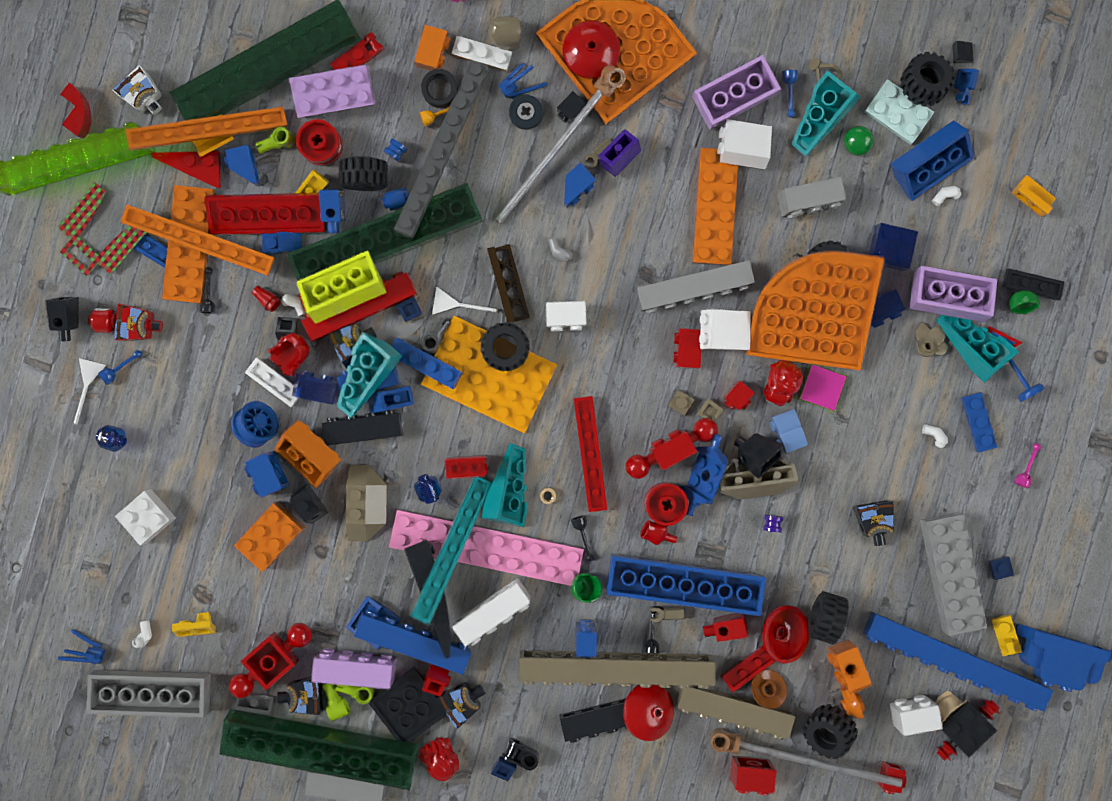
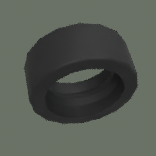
(439, 73)

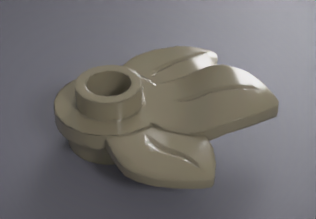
(932, 338)

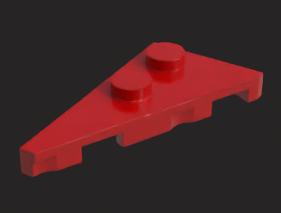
(204, 168)

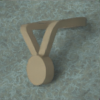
(815, 65)

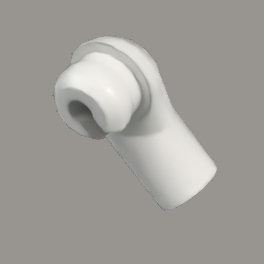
(294, 301)
(145, 635)

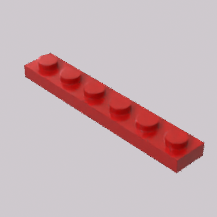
(590, 454)

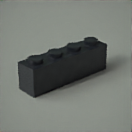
(362, 429)
(593, 720)

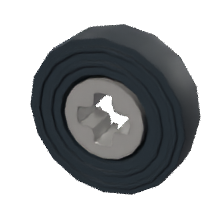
(525, 122)

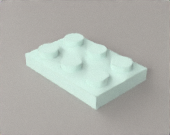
(898, 113)

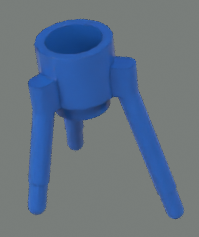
(509, 86)
(93, 654)

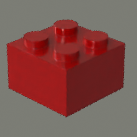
(753, 775)

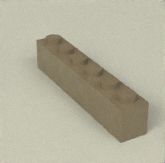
(735, 710)

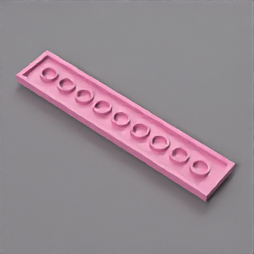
(492, 548)

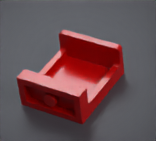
(466, 466)

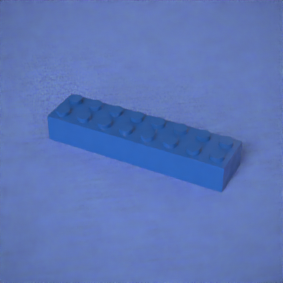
(685, 584)

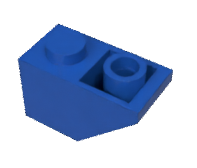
(577, 182)

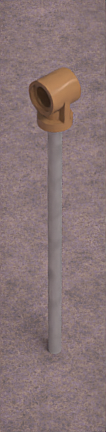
(604, 87)
(733, 744)

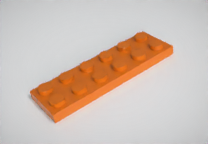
(714, 209)
(186, 266)

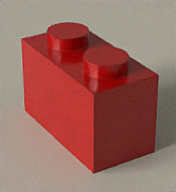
(688, 348)

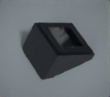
(962, 52)
(285, 326)

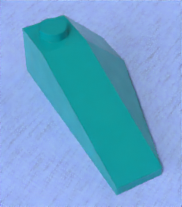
(826, 108)
(979, 349)
(368, 369)
(506, 496)

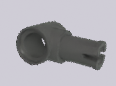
(435, 336)

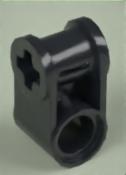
(520, 753)

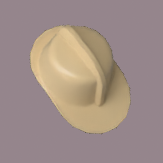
(948, 705)

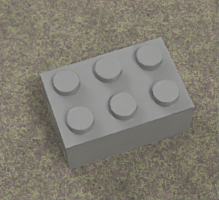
(811, 198)

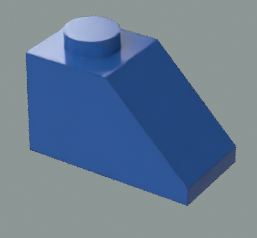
(243, 163)
(390, 399)

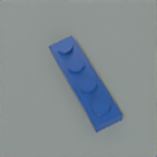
(427, 364)

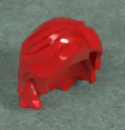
(289, 353)
(784, 377)
(439, 759)

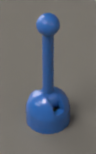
(790, 78)
(108, 375)

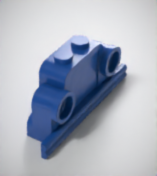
(1062, 659)

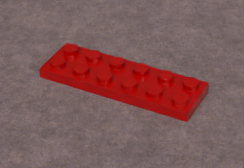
(264, 213)

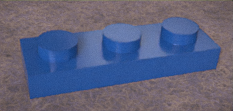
(979, 422)

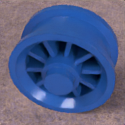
(255, 424)

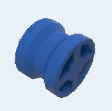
(395, 150)

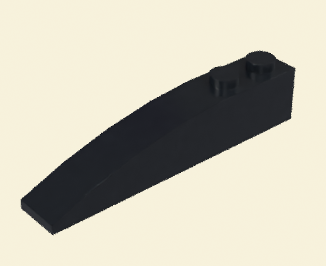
(421, 563)

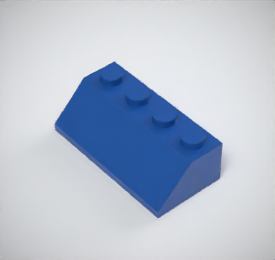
(933, 159)

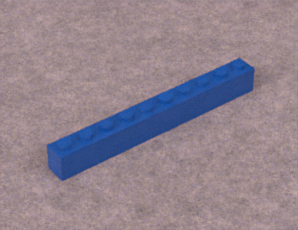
(957, 661)

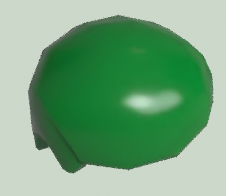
(858, 140)
(1024, 302)
(586, 588)

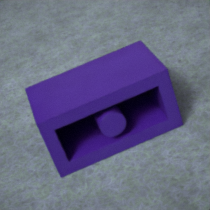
(619, 152)

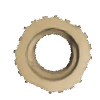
(547, 501)

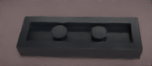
(1040, 285)

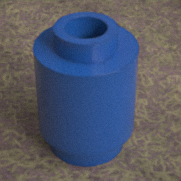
(395, 199)

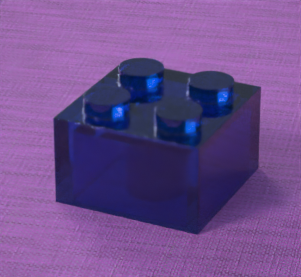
(893, 244)

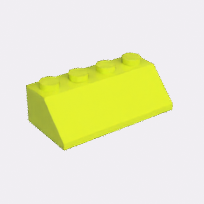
(341, 287)

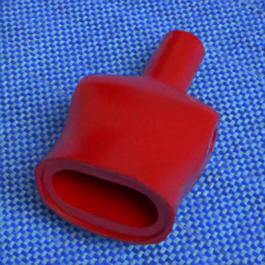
(656, 533)

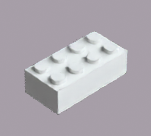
(491, 612)

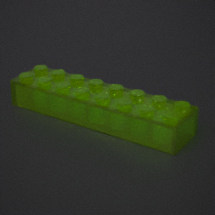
(68, 160)

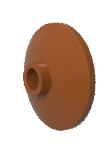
(776, 689)

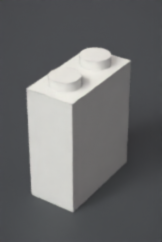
(745, 144)
(725, 330)

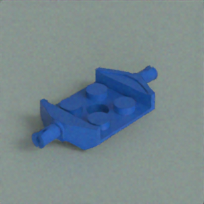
(698, 488)

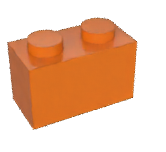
(432, 48)

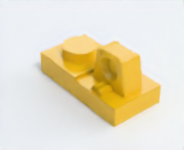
(313, 183)
(201, 627)
(1006, 635)

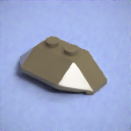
(742, 484)
(365, 503)

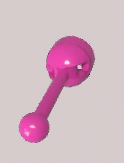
(1024, 479)

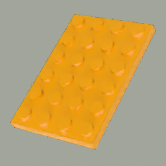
(501, 395)

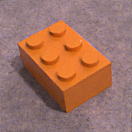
(307, 453)
(269, 536)

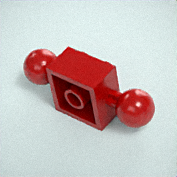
(672, 449)
(270, 660)

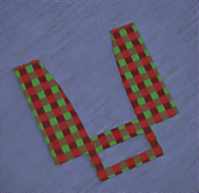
(76, 222)

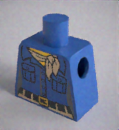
(332, 200)

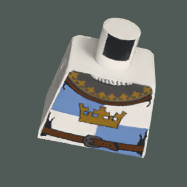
(140, 91)

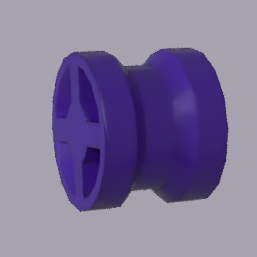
(773, 523)

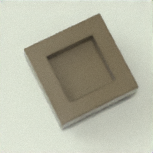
(680, 402)
(709, 410)

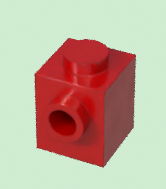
(738, 396)
(436, 680)
(895, 771)

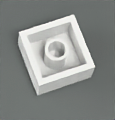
(566, 315)
(145, 517)
(915, 715)

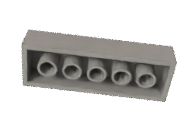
(953, 573)
(148, 693)

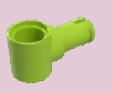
(275, 140)
(355, 692)
(337, 706)

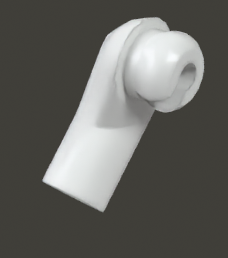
(946, 192)
(939, 435)

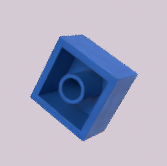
(266, 474)

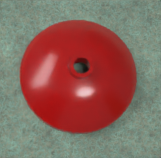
(590, 62)
(785, 634)
(641, 709)

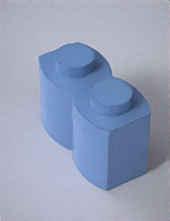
(788, 430)

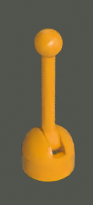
(429, 117)

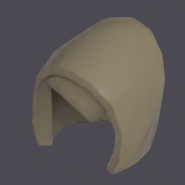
(505, 32)

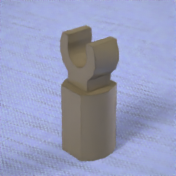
(597, 151)
(668, 613)

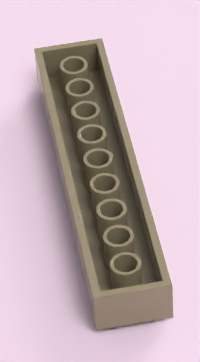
(617, 668)

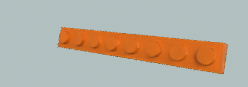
(205, 128)
(197, 240)

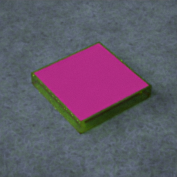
(822, 387)

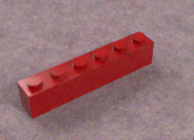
(398, 290)

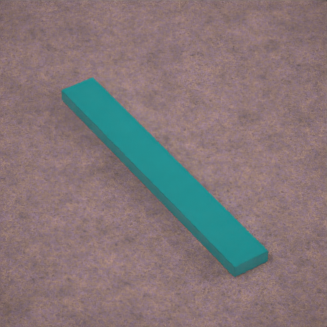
(451, 550)

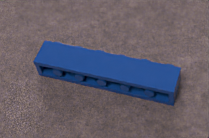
(409, 641)

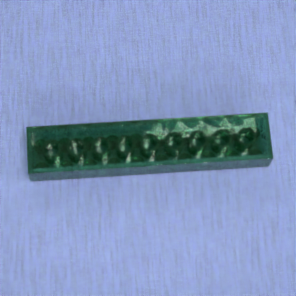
(266, 64)
(444, 216)
(318, 749)

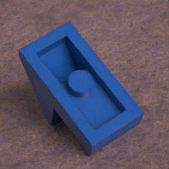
(281, 242)

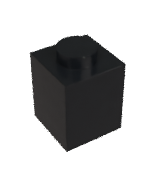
(570, 107)

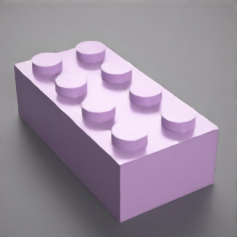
(332, 91)
(736, 92)
(953, 294)
(354, 669)

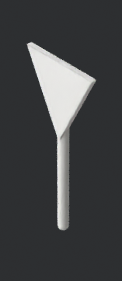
(444, 302)
(89, 373)

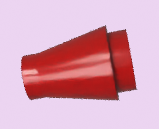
(268, 300)

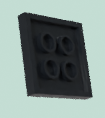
(407, 708)

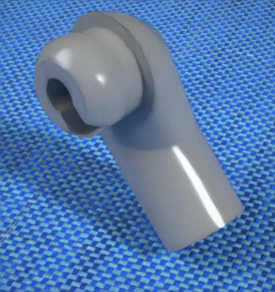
(558, 252)

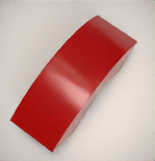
(80, 117)

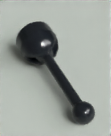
(207, 306)
(580, 524)
(652, 645)

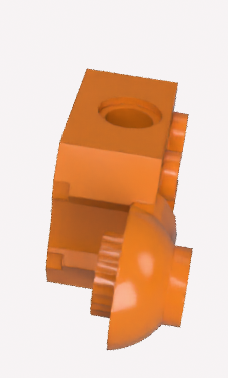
(851, 677)

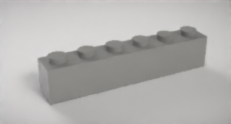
(694, 286)

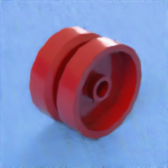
(319, 153)
(674, 511)

